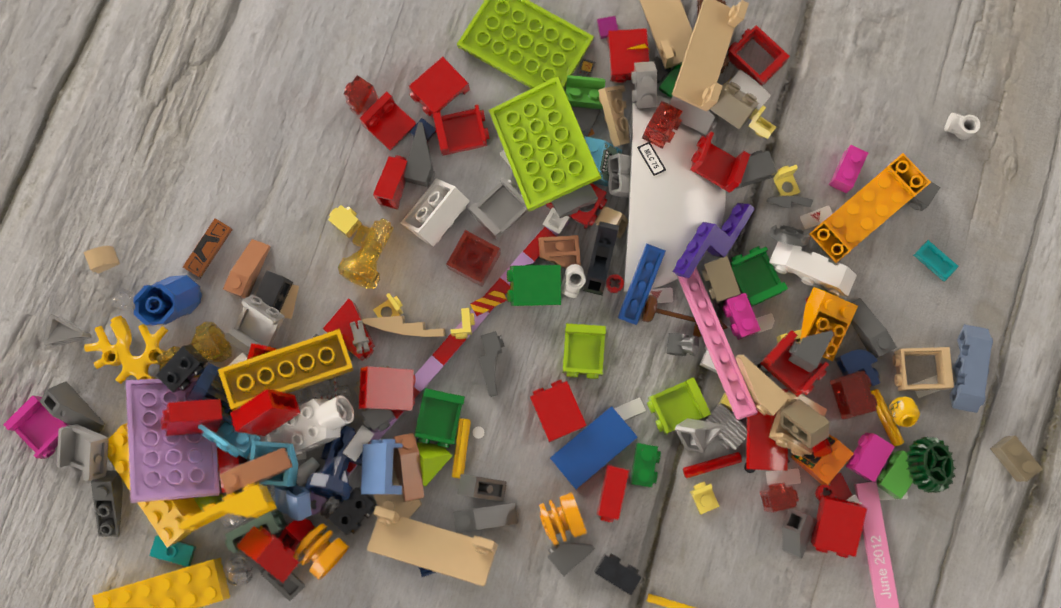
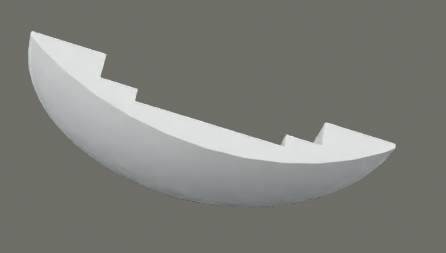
(669, 205)

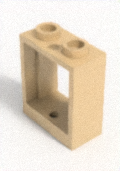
(943, 368)

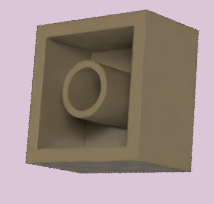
(735, 105)

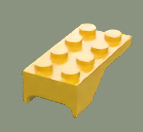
(252, 502)

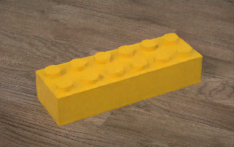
(287, 368)
(162, 514)
(181, 588)

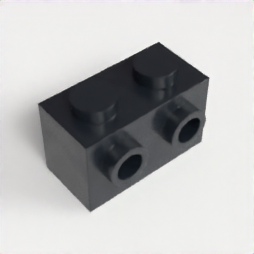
(182, 368)
(353, 511)
(617, 574)

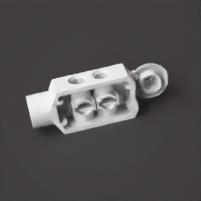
(314, 426)

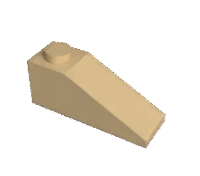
(761, 388)

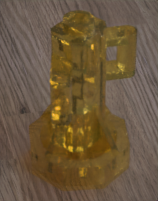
(362, 266)
(207, 341)

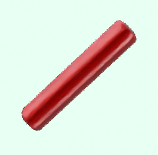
(712, 465)

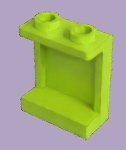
(584, 350)
(677, 405)

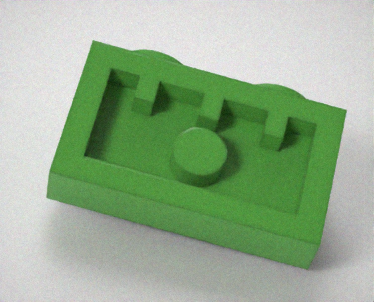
(584, 91)

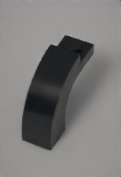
(601, 258)

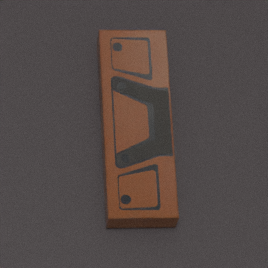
(207, 248)

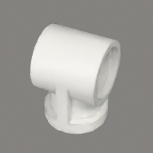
(956, 122)
(572, 287)

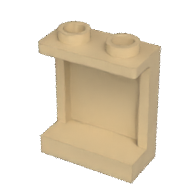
(786, 439)

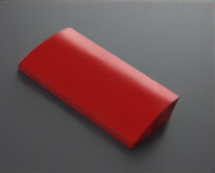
(761, 450)

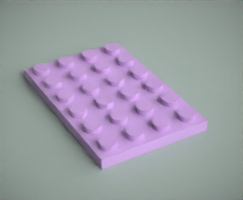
(162, 464)

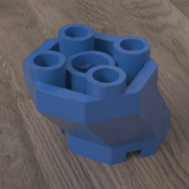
(167, 300)

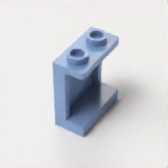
(377, 467)

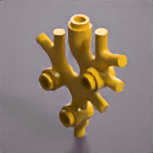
(132, 365)

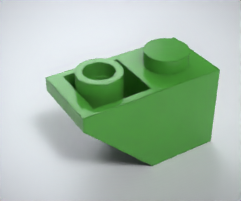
(895, 476)

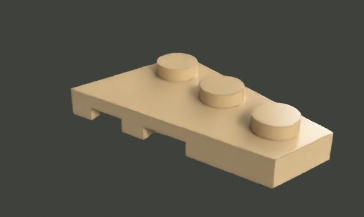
(614, 108)

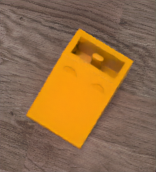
(827, 313)

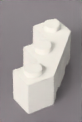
(813, 268)

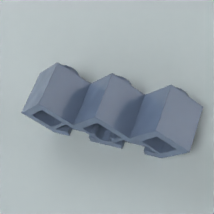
(971, 368)

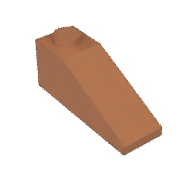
(246, 270)
(408, 467)
(256, 471)

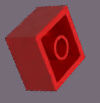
(269, 553)

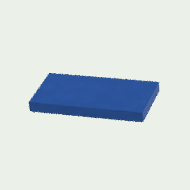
(593, 447)

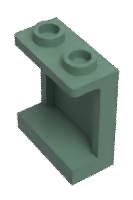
(272, 519)

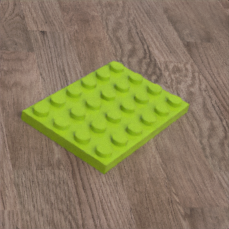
(525, 41)
(544, 144)

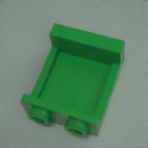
(757, 276)
(534, 285)
(438, 417)

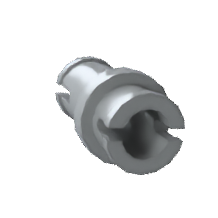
(360, 338)

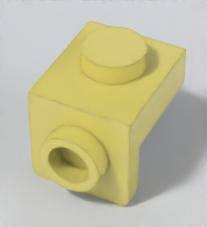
(760, 125)
(467, 320)

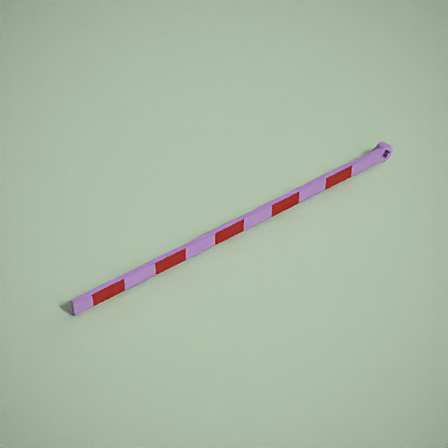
(451, 346)

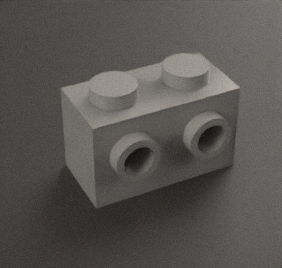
(645, 85)

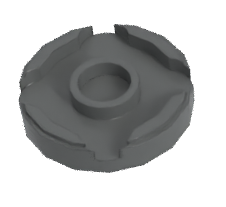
(790, 235)

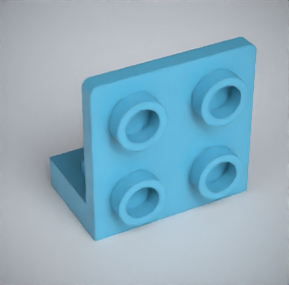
(230, 440)

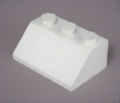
(435, 212)

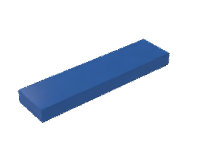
(641, 284)

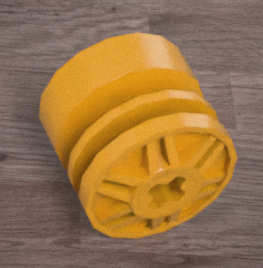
(562, 519)
(321, 551)

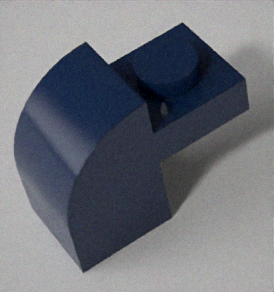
(859, 361)

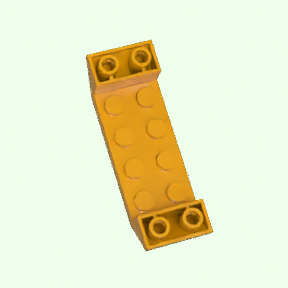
(869, 208)

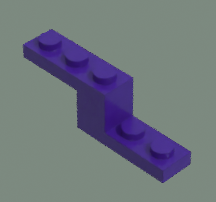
(713, 239)

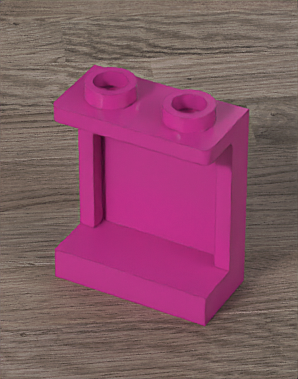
(36, 427)

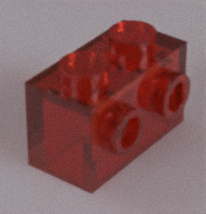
(360, 95)
(662, 125)
(779, 497)

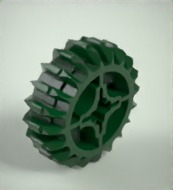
(930, 464)

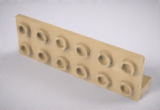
(669, 29)
(707, 52)
(432, 547)

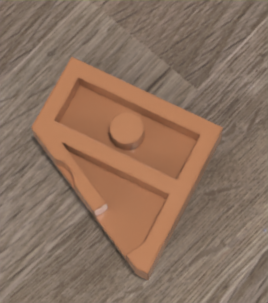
(560, 250)

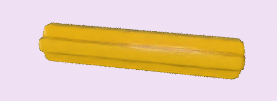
(887, 420)
(461, 447)

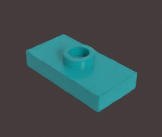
(936, 260)
(177, 553)

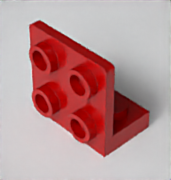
(387, 121)

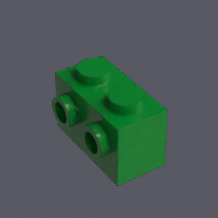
(644, 465)

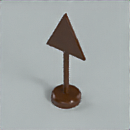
(651, 308)

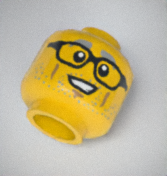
(904, 411)

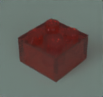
(473, 258)
(853, 395)

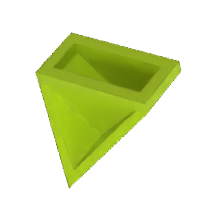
(432, 460)

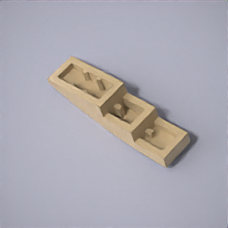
(397, 325)

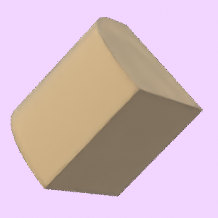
(613, 217)
(101, 258)

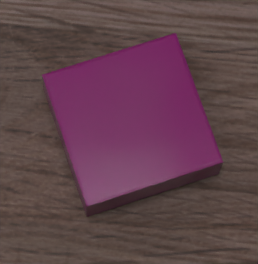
(606, 24)

